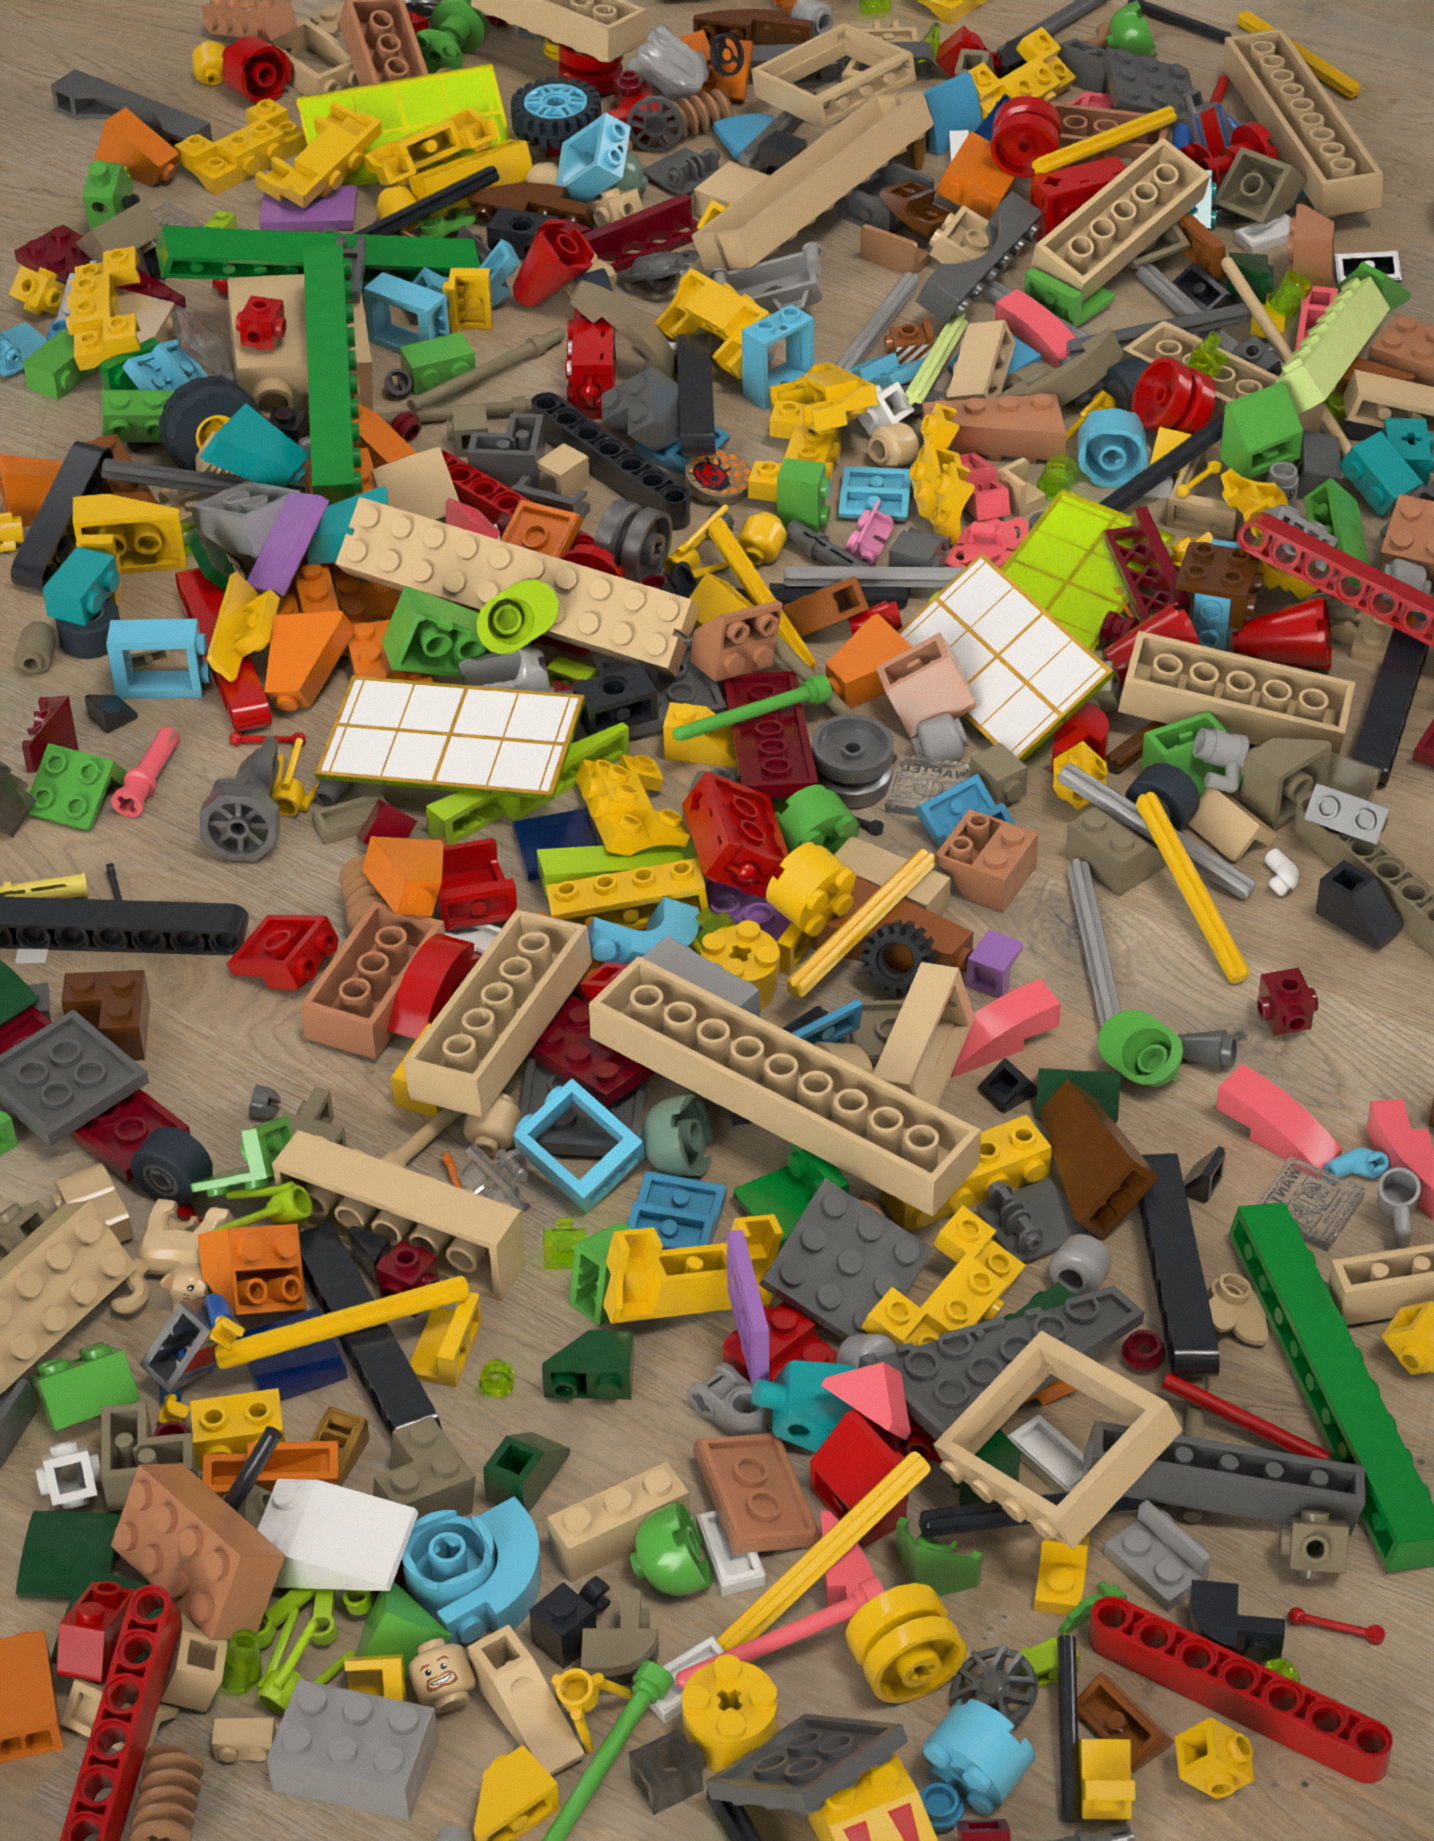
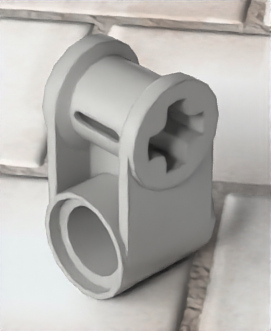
(727, 1402)

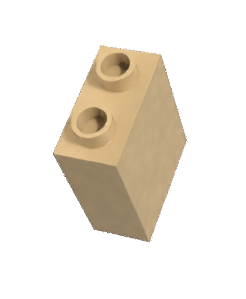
(281, 374)

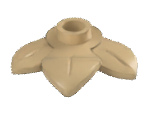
(1238, 1309)

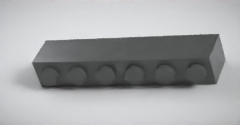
(1239, 1479)

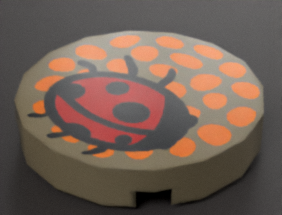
(718, 477)

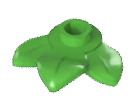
(440, 227)

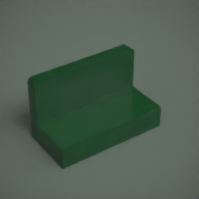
(1101, 1085)

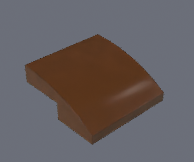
(915, 206)

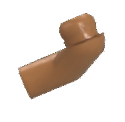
(1100, 40)

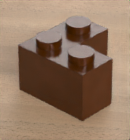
(112, 1003)

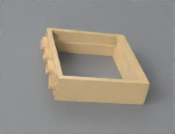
(889, 71)
(1107, 1480)

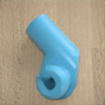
(1359, 1162)

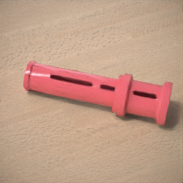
(141, 781)

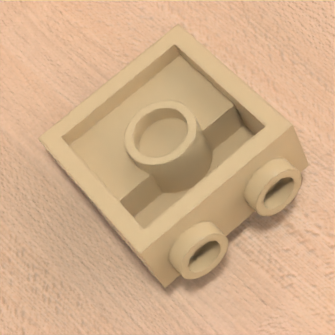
(962, 238)

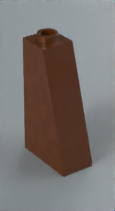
(1095, 1160)

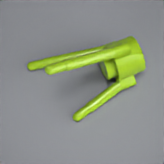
(287, 1206)
(279, 1682)

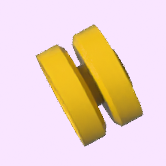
(905, 1643)

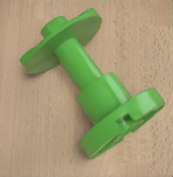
(454, 31)

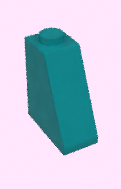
(256, 450)
(335, 525)

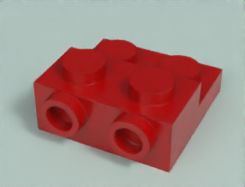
(285, 950)
(790, 1339)

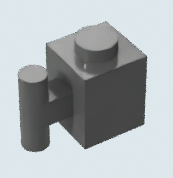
(918, 549)

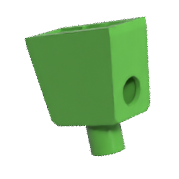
(105, 186)
(591, 1274)

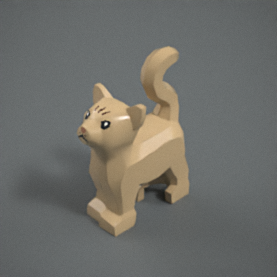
(172, 1252)

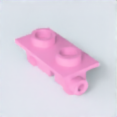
(873, 534)

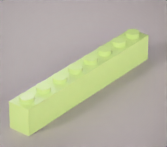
(1333, 343)

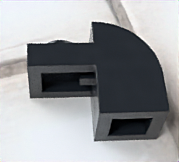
(1216, 1618)

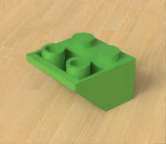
(1260, 431)
(1175, 746)
(80, 1387)

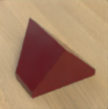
(51, 725)

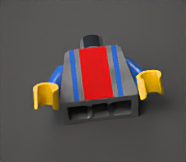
(1203, 123)
(187, 1349)

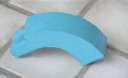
(501, 262)
(622, 945)
(512, 1586)

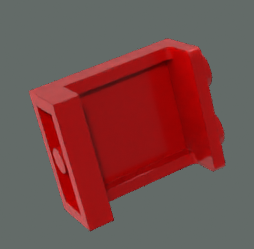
(473, 886)

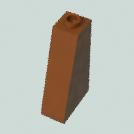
(951, 940)

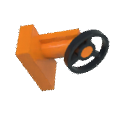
(731, 65)

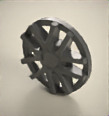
(655, 124)
(997, 1686)

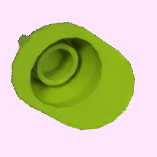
(517, 616)

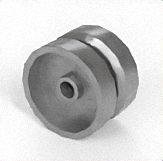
(635, 538)
(854, 758)

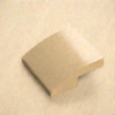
(417, 483)

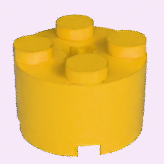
(812, 888)
(747, 954)
(729, 1710)

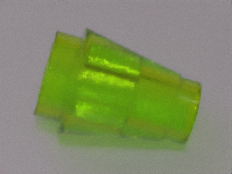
(242, 1662)

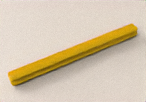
(1319, 67)
(1104, 140)
(754, 585)
(1192, 888)
(859, 924)
(343, 1322)
(826, 1552)

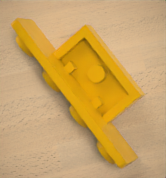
(241, 626)

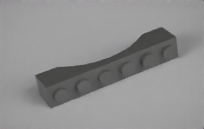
(89, 97)
(953, 285)

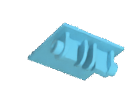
(16, 346)

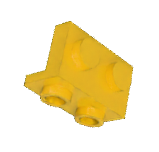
(469, 299)

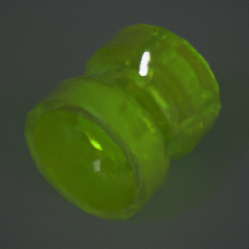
(1290, 293)
(1058, 474)

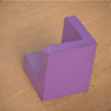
(991, 962)

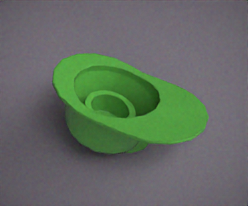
(1141, 1048)

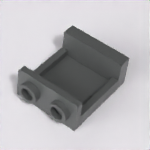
(868, 207)

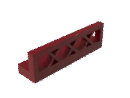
(642, 228)
(1152, 553)

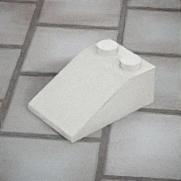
(335, 1536)

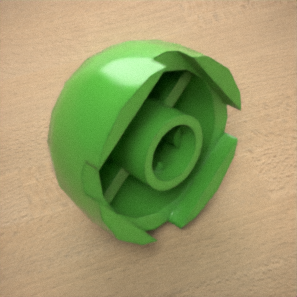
(1131, 31)
(670, 1552)

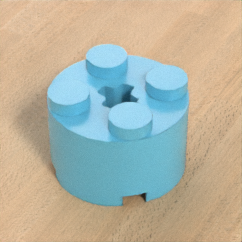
(1112, 447)
(446, 1559)
(977, 1755)

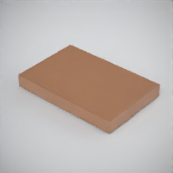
(756, 1493)

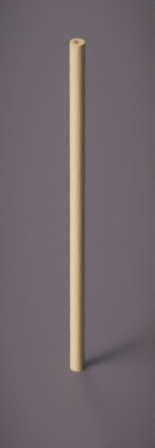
(1278, 342)

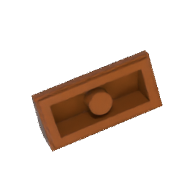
(1117, 1716)

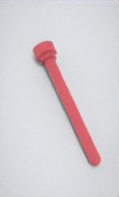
(796, 1630)

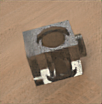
(666, 1788)

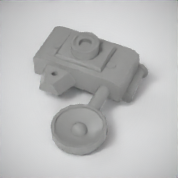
(778, 281)

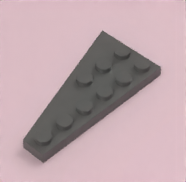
(954, 1370)

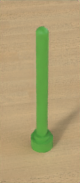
(813, 690)
(650, 1684)

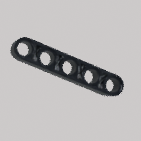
(52, 530)

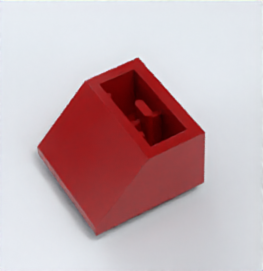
(850, 1467)

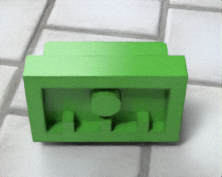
(1063, 299)
(72, 786)
(259, 1149)

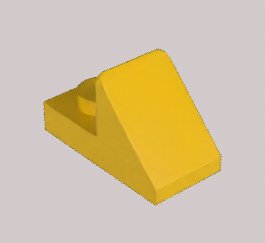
(1061, 1576)

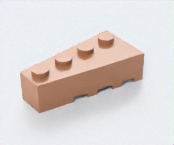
(1007, 426)

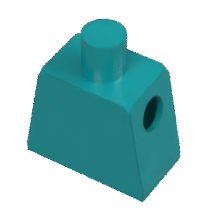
(799, 1404)

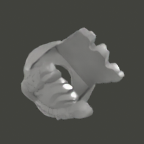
(670, 65)
(517, 670)

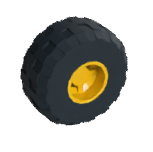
(194, 412)

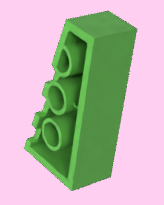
(431, 635)

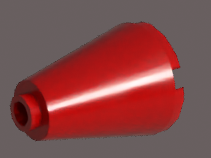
(551, 263)
(1165, 623)
(1289, 636)

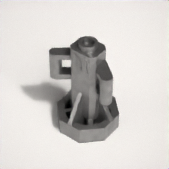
(244, 808)

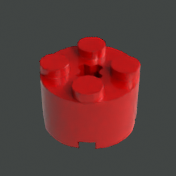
(256, 69)

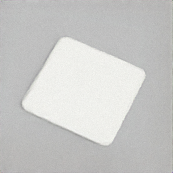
(31, 955)

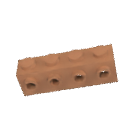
(249, 18)

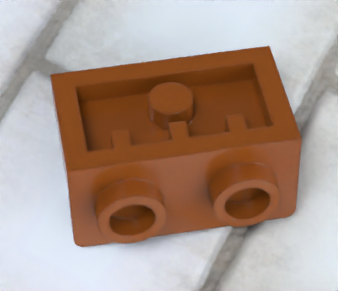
(1204, 247)

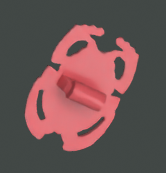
(991, 537)

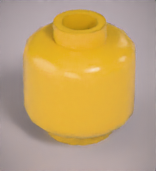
(208, 63)
(394, 199)
(762, 537)

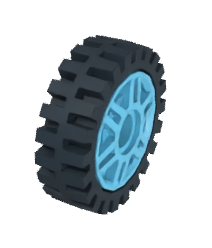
(553, 110)

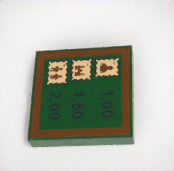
(214, 560)

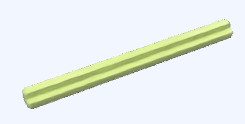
(936, 359)

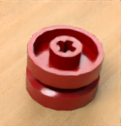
(588, 69)
(1022, 133)
(1173, 397)

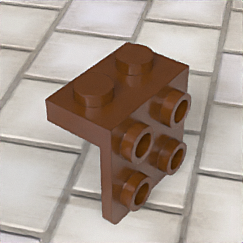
(1222, 574)

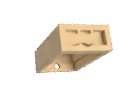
(314, 38)
(1202, 513)
(927, 1033)

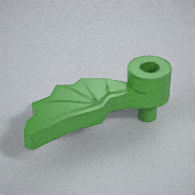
(1083, 1609)

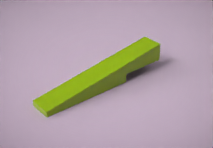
(467, 813)
(590, 861)

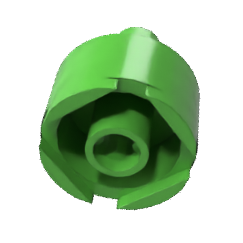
(817, 817)

